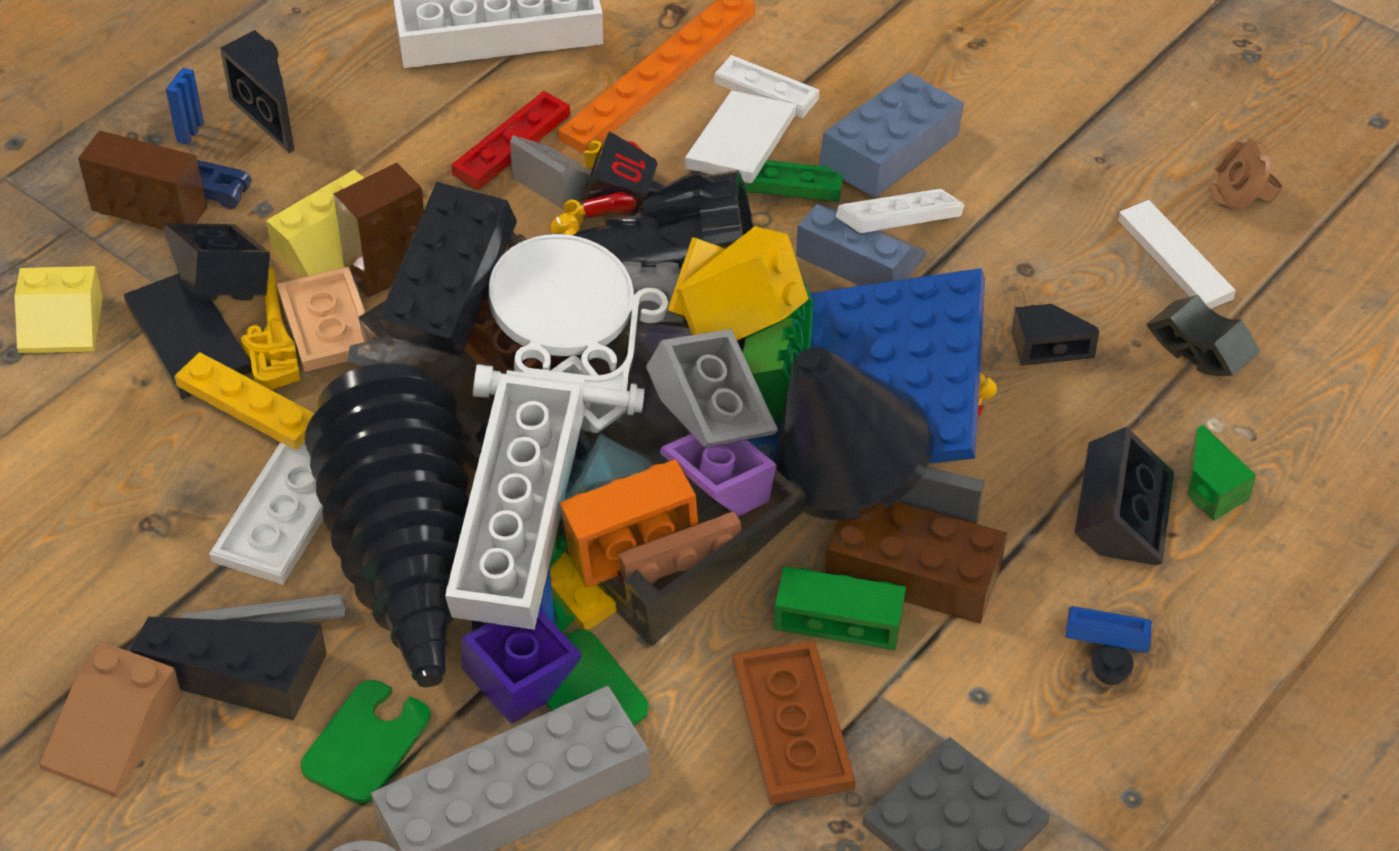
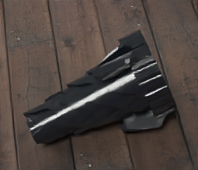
(689, 208)

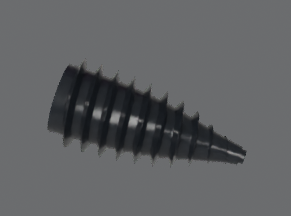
(393, 500)

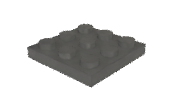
(955, 806)

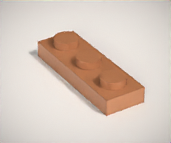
(679, 550)

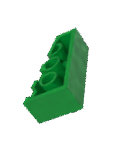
(772, 353)

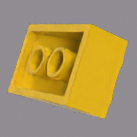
(744, 286)

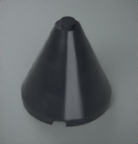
(849, 437)

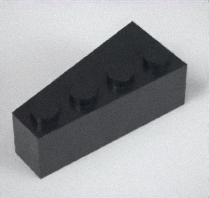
(238, 661)

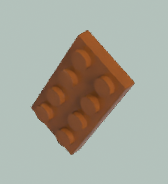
(793, 722)

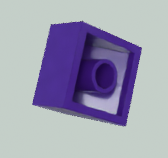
(518, 665)

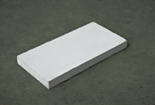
(741, 135)
(273, 519)

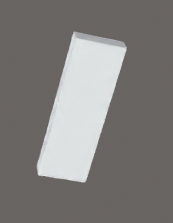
(755, 80)

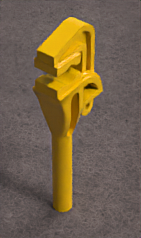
(272, 345)

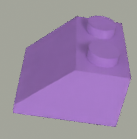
(729, 472)

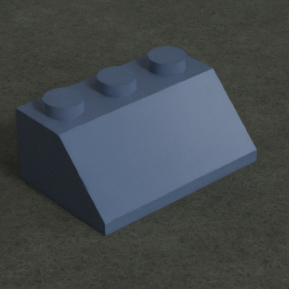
(854, 255)

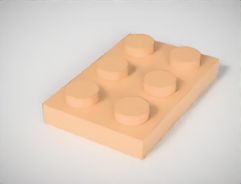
(322, 316)

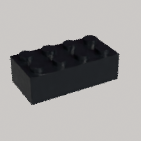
(448, 269)

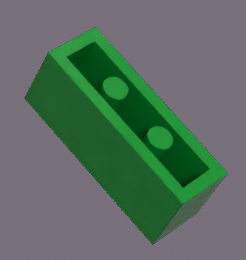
(839, 608)

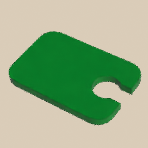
(596, 671)
(358, 749)

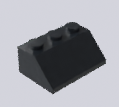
(1124, 499)

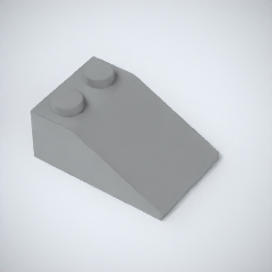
(710, 388)

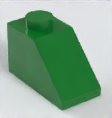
(1217, 476)

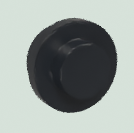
(1111, 664)

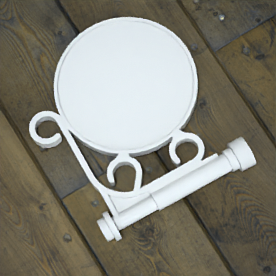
(568, 301)

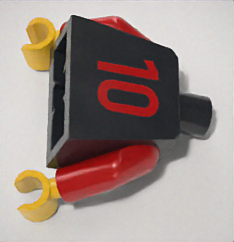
(618, 179)

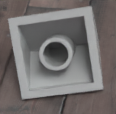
(547, 171)

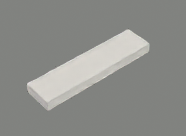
(899, 210)
(1176, 254)

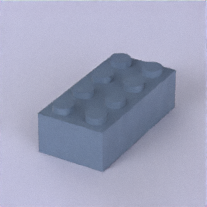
(891, 134)

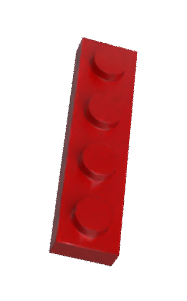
(494, 151)

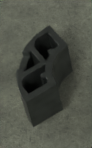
(1204, 337)

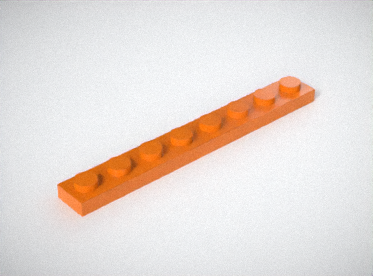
(655, 73)

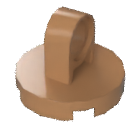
(1245, 175)

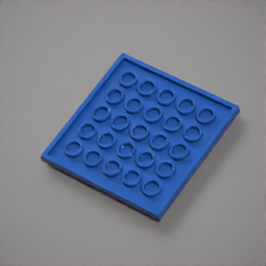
(917, 338)

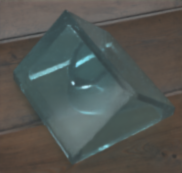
(602, 465)

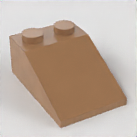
(110, 718)

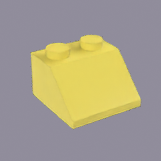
(57, 309)

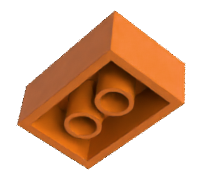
(624, 517)

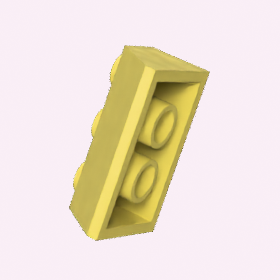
(308, 231)

